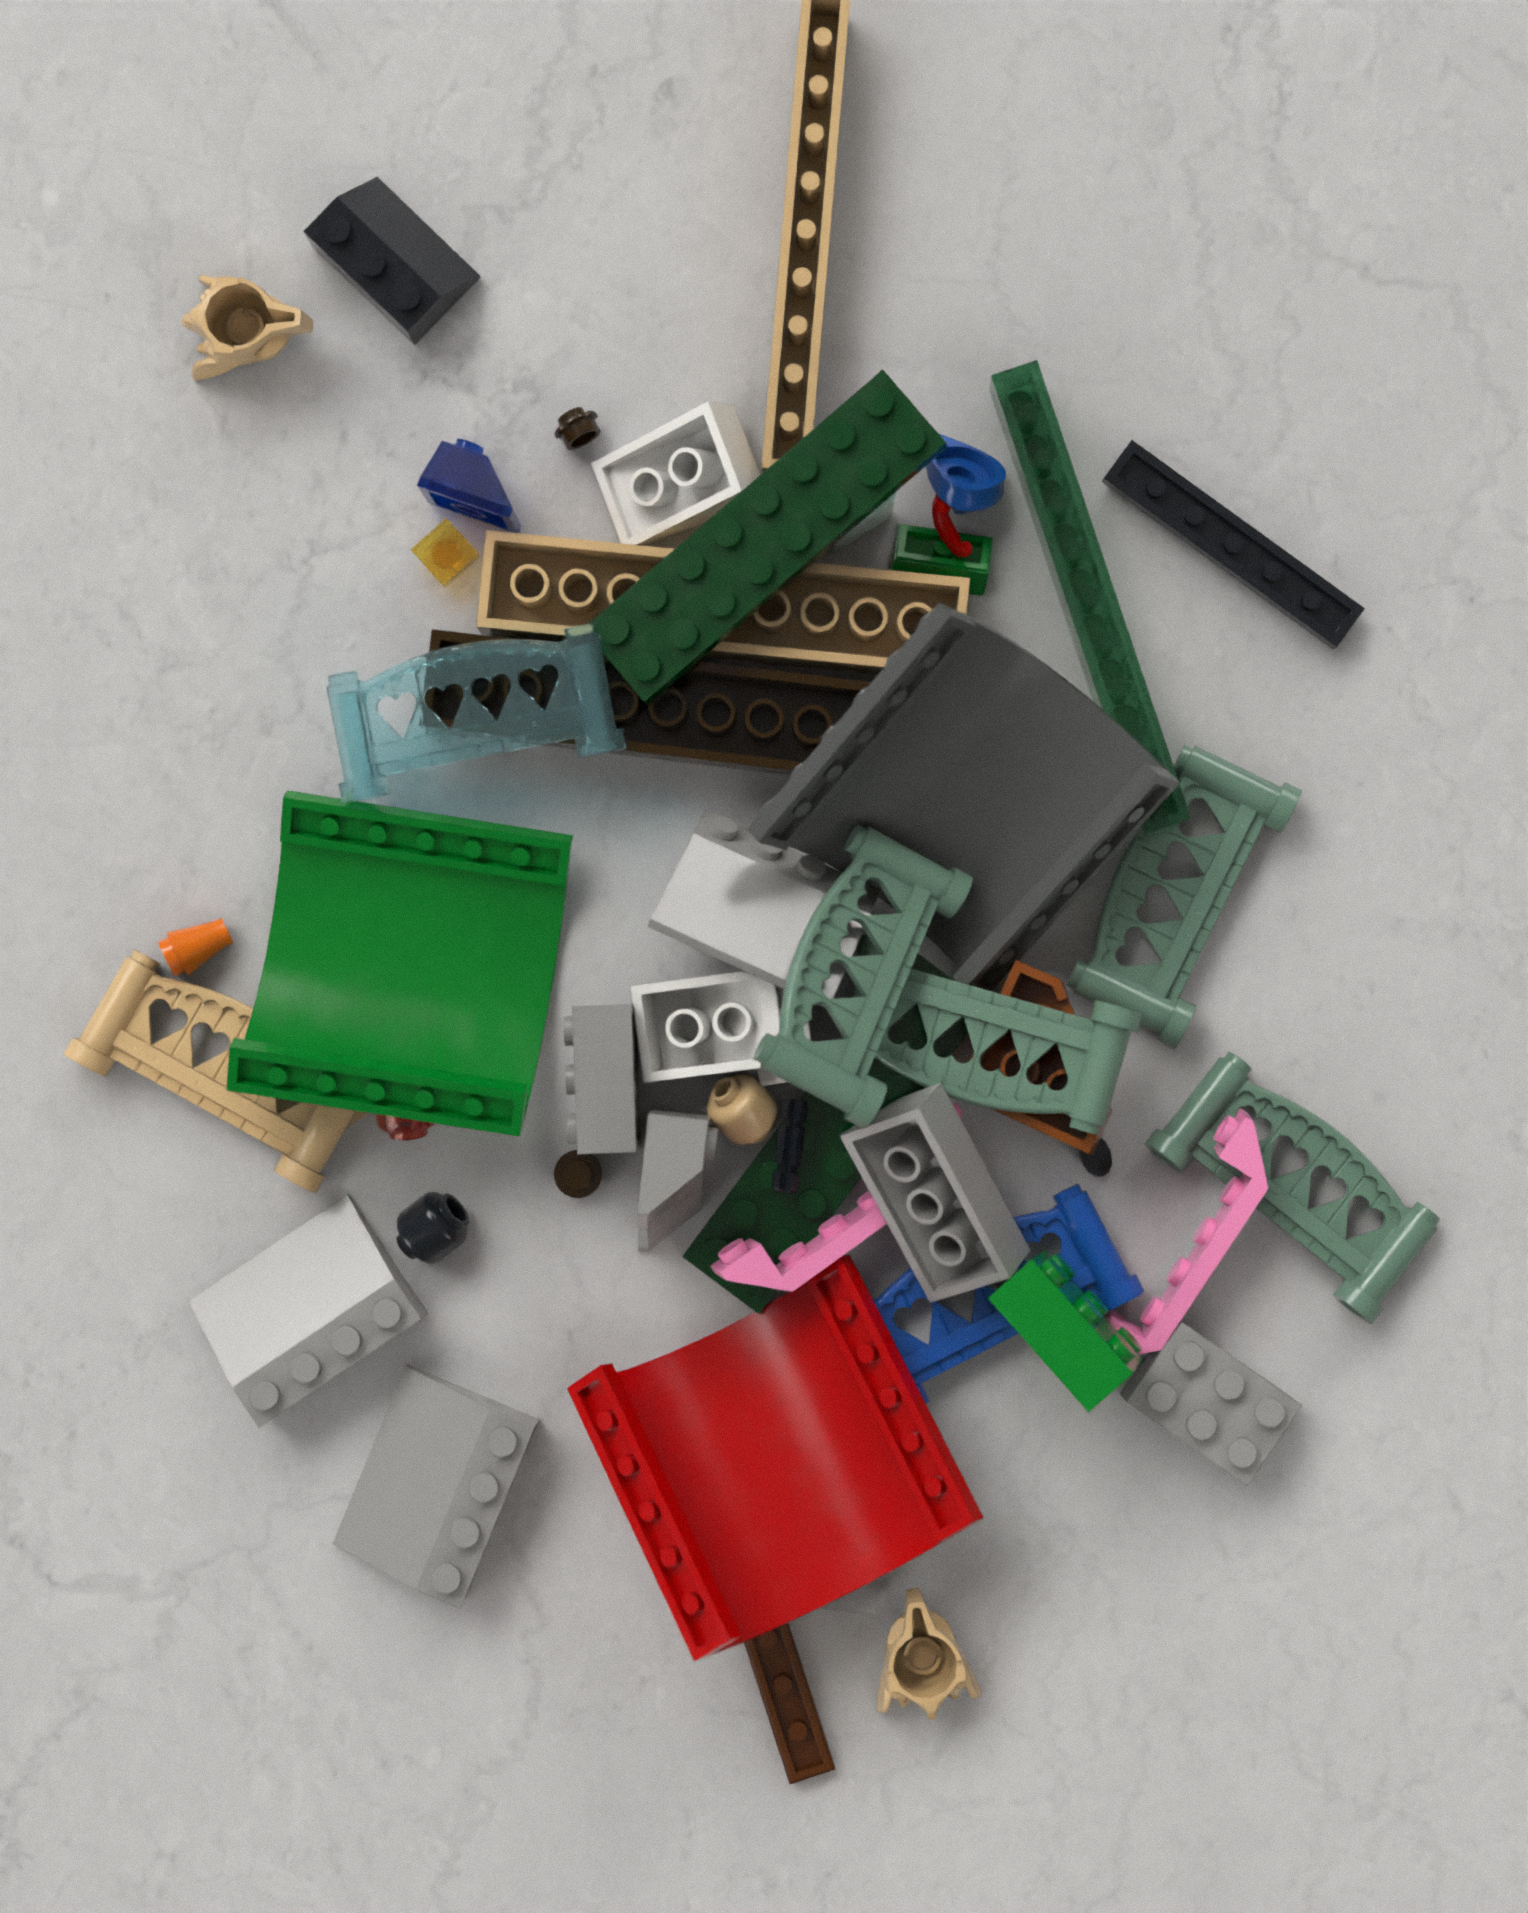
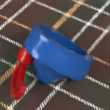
(966, 483)

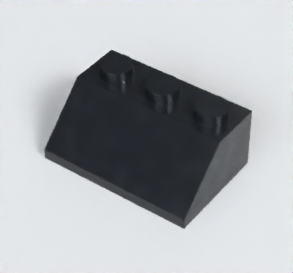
(391, 257)

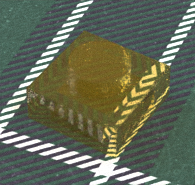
(445, 552)

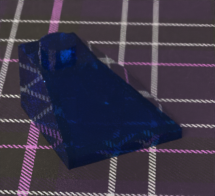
(467, 484)

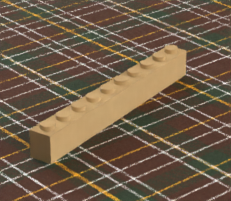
(806, 226)

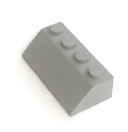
(936, 1194)

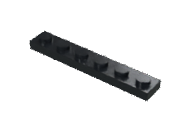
(1233, 545)

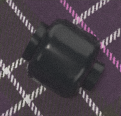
(432, 1227)

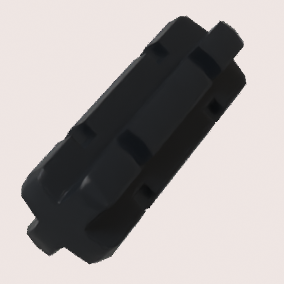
(789, 1145)

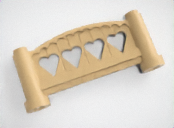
(123, 1034)

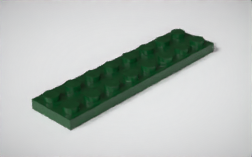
(766, 536)
(825, 1171)

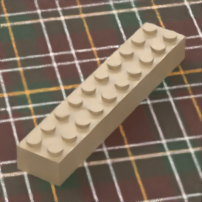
(820, 620)

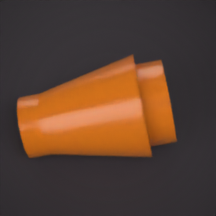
(193, 946)

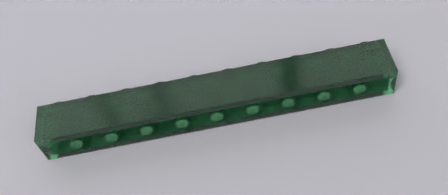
(1080, 571)

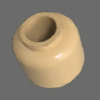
(742, 1109)

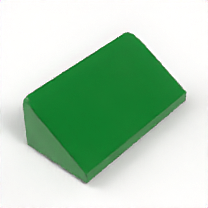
(924, 552)

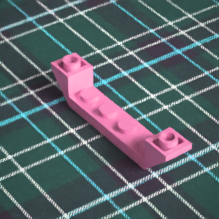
(1240, 1148)
(750, 1264)

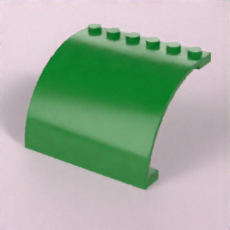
(406, 964)

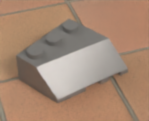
(672, 1172)

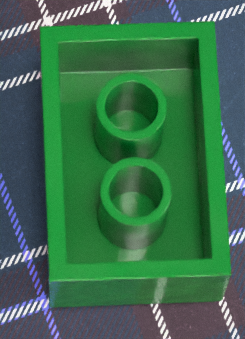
(1068, 1328)

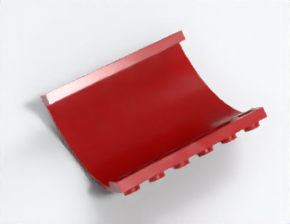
(775, 1462)

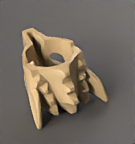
(240, 325)
(923, 1660)

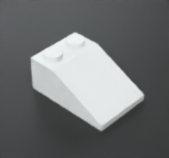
(676, 474)
(703, 1024)

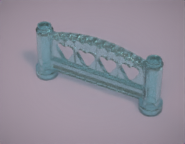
(576, 710)

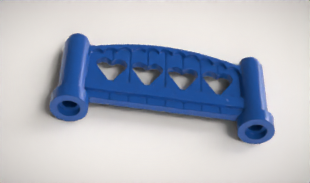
(954, 1339)

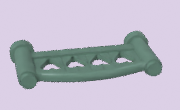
(1241, 807)
(1088, 1047)
(839, 1068)
(1366, 1262)

